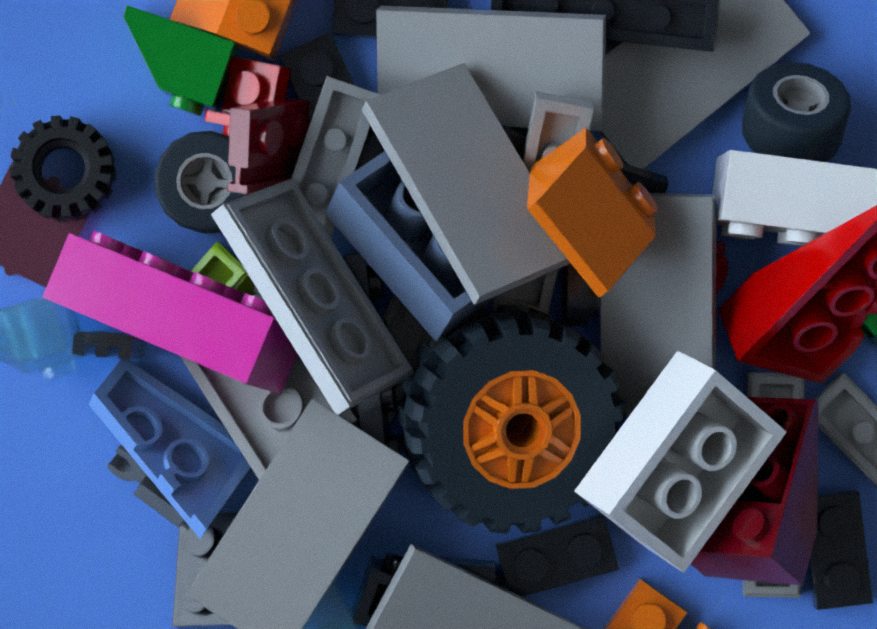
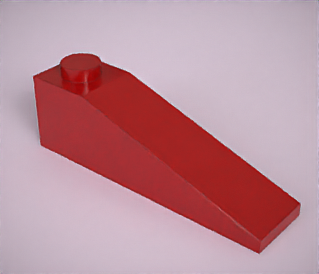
(809, 305)

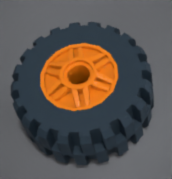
(509, 418)

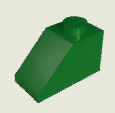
(183, 60)

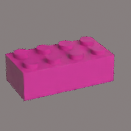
(172, 309)

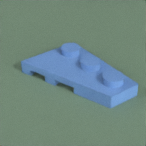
(172, 442)

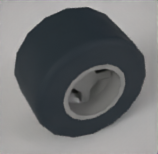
(796, 112)
(187, 179)

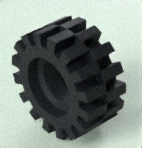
(56, 135)

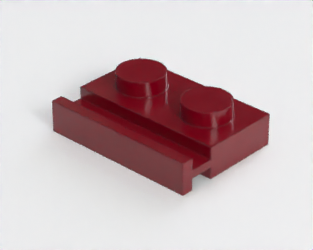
(266, 142)

